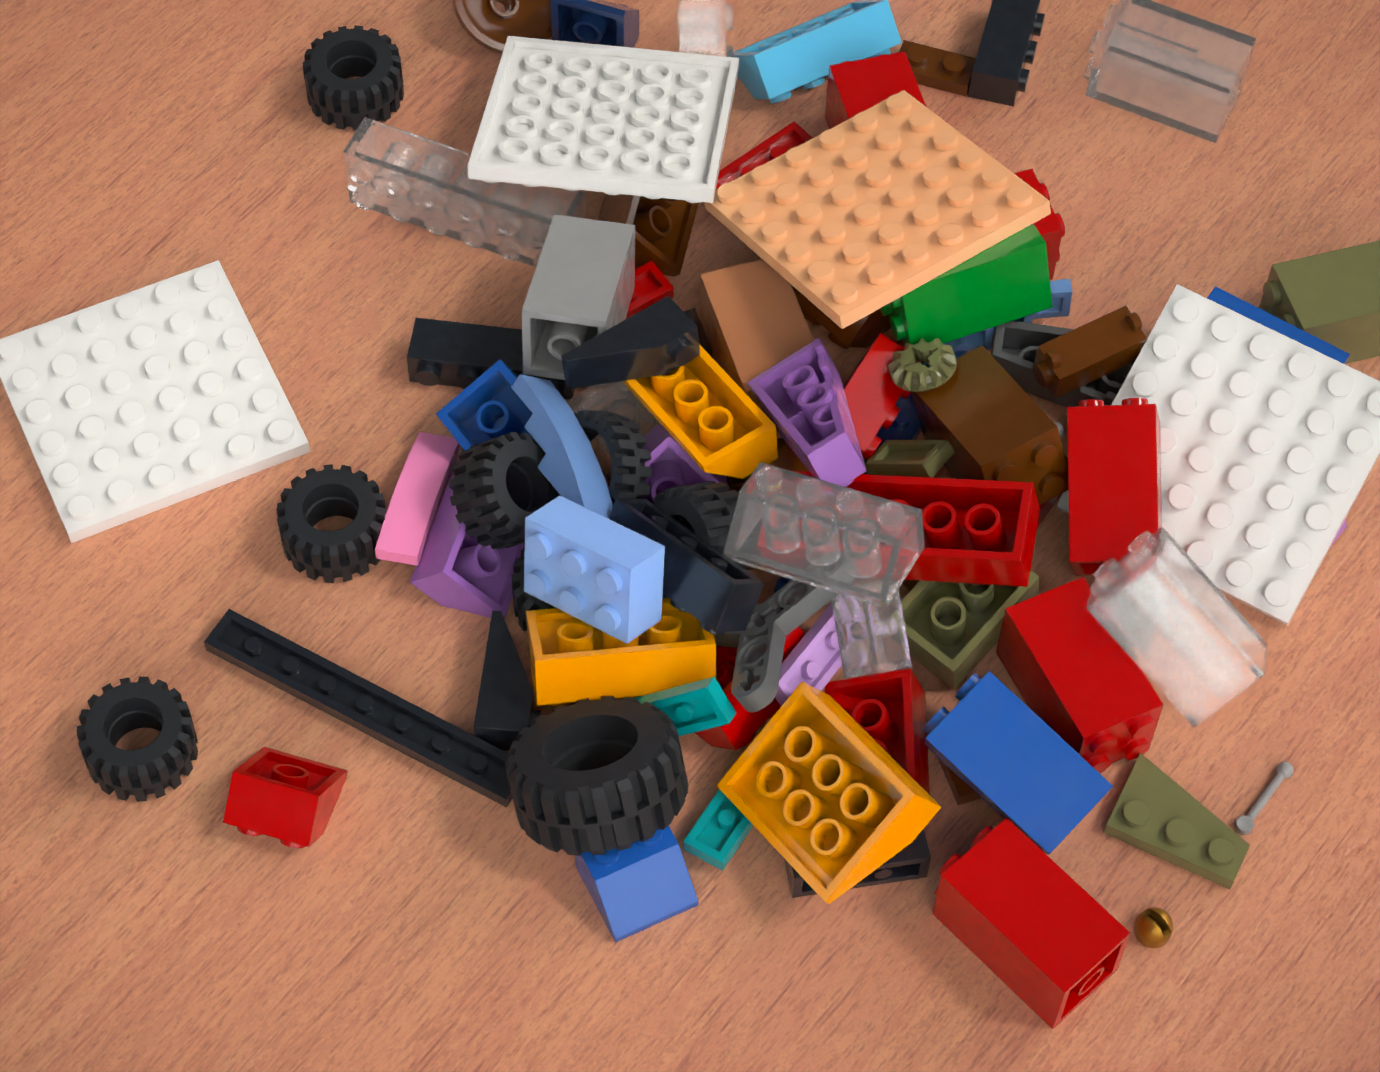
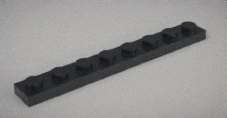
(362, 705)

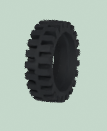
(625, 450)

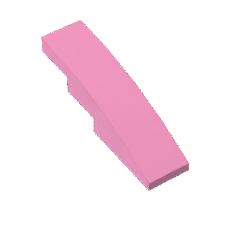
(416, 498)

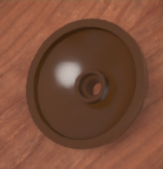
(492, 27)

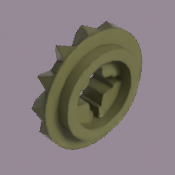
(917, 377)

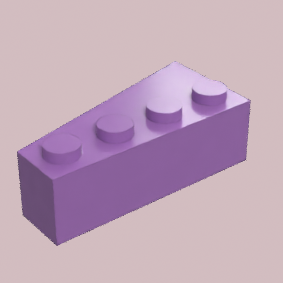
(812, 413)

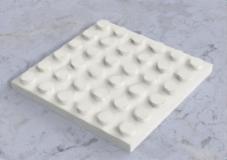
(606, 119)
(147, 400)
(1254, 447)

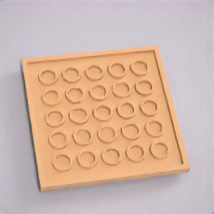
(876, 207)

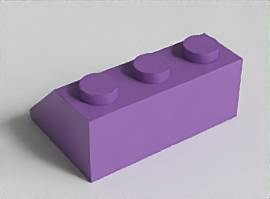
(460, 570)

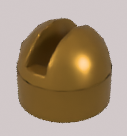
(1148, 932)

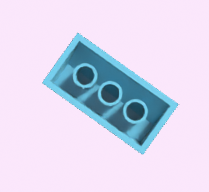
(806, 50)

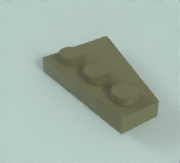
(1175, 826)

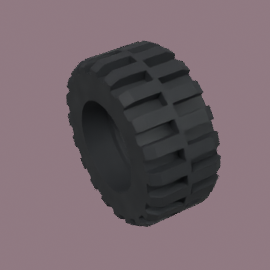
(597, 775)

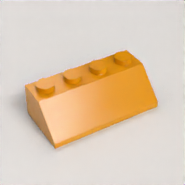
(709, 417)
(583, 662)

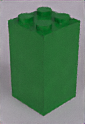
(977, 294)

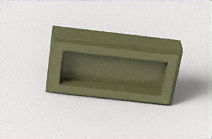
(909, 458)

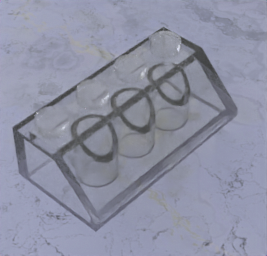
(824, 534)

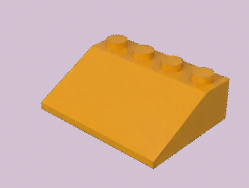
(826, 793)

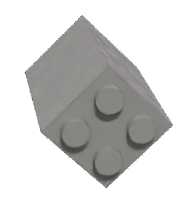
(576, 290)

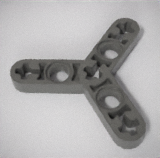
(766, 641)

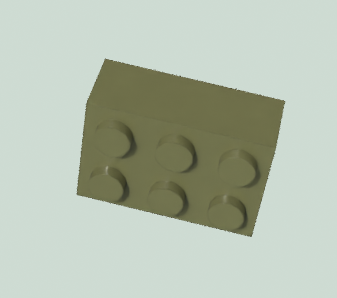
(957, 623)

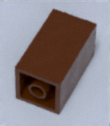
(993, 427)

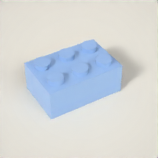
(593, 569)

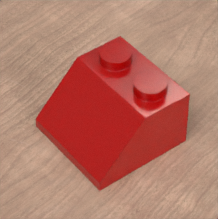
(283, 797)

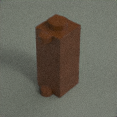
(1089, 352)

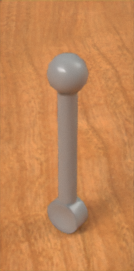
(1245, 823)

